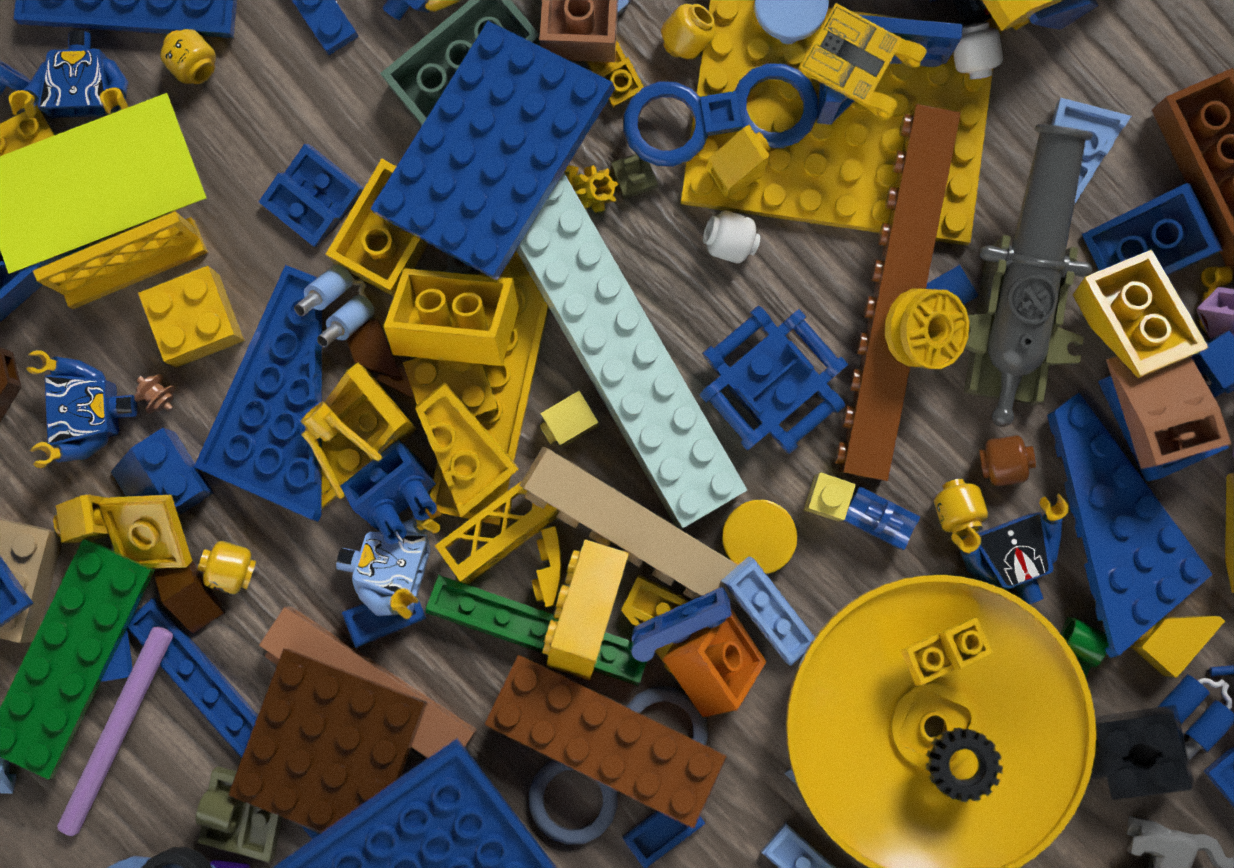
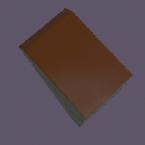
(187, 596)

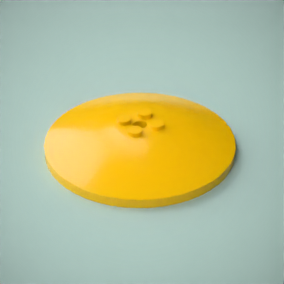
(864, 744)

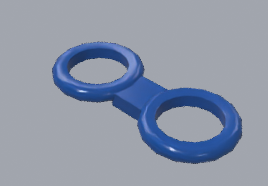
(719, 113)

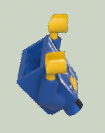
(74, 83)
(79, 409)

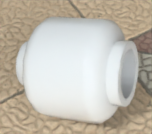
(978, 50)
(731, 236)

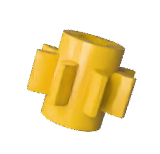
(603, 187)

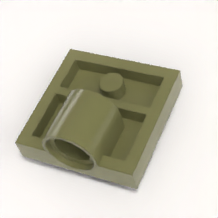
(234, 823)

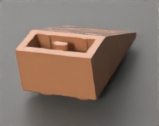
(1168, 412)

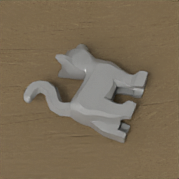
(1172, 847)

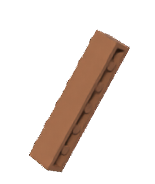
(301, 634)

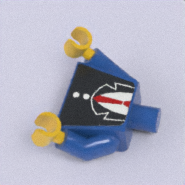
(1016, 550)

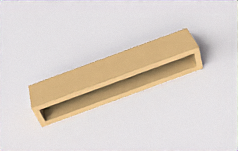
(625, 523)

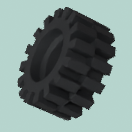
(987, 764)

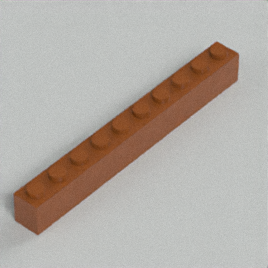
(904, 265)

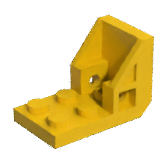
(369, 413)

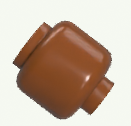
(1007, 460)

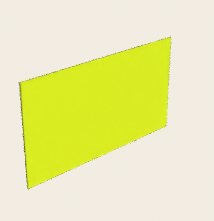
(94, 182)

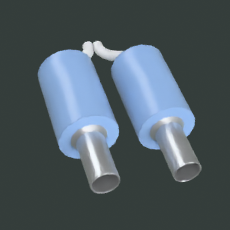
(326, 290)

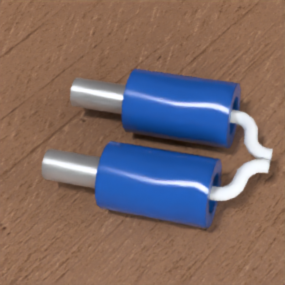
(1214, 720)

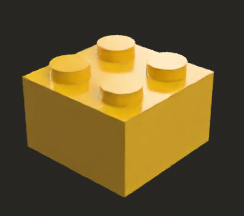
(191, 316)

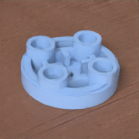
(790, 18)

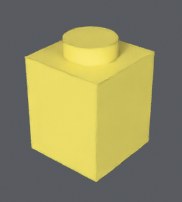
(568, 420)
(829, 497)

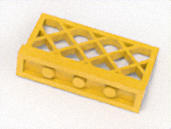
(123, 259)

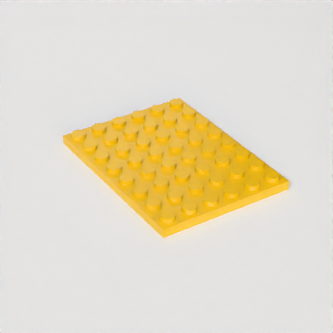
(837, 169)

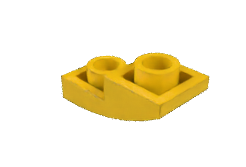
(621, 74)
(549, 578)
(946, 651)

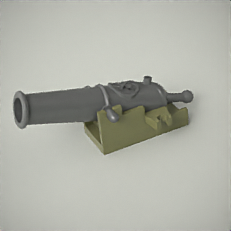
(1028, 283)

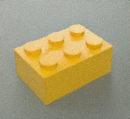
(371, 245)
(452, 317)
(584, 609)

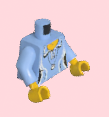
(390, 574)

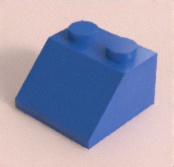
(162, 468)

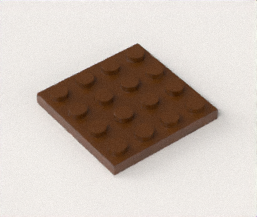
(324, 742)

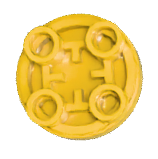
(762, 532)

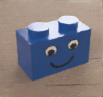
(1217, 363)

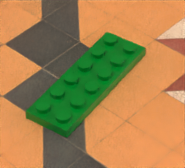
(69, 657)

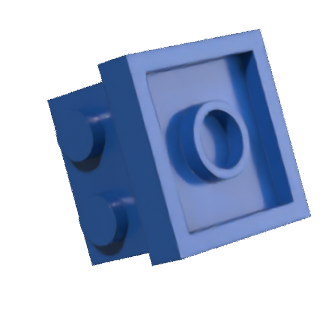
(937, 38)

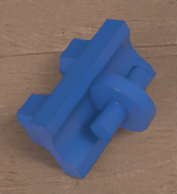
(881, 518)

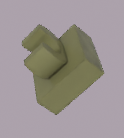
(634, 176)

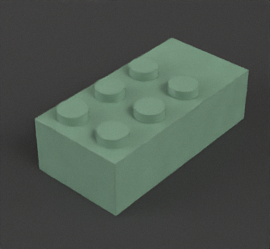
(430, 64)

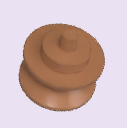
(154, 393)

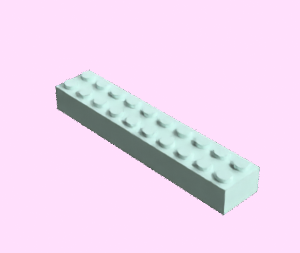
(626, 360)

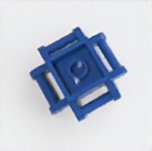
(773, 380)

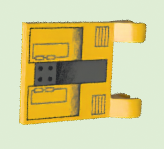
(853, 57)

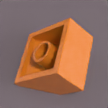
(716, 666)

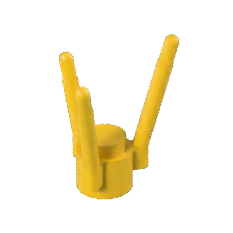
(324, 424)

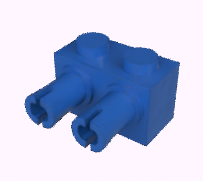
(388, 488)

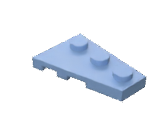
(1103, 125)

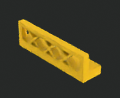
(502, 544)

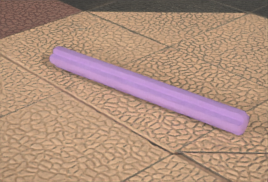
(115, 731)

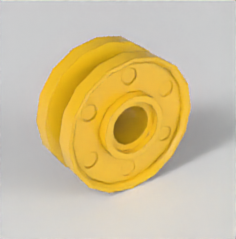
(927, 328)

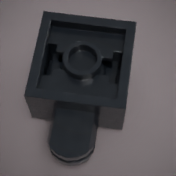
(1142, 753)

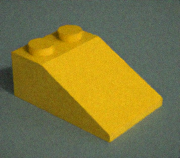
(1139, 314)

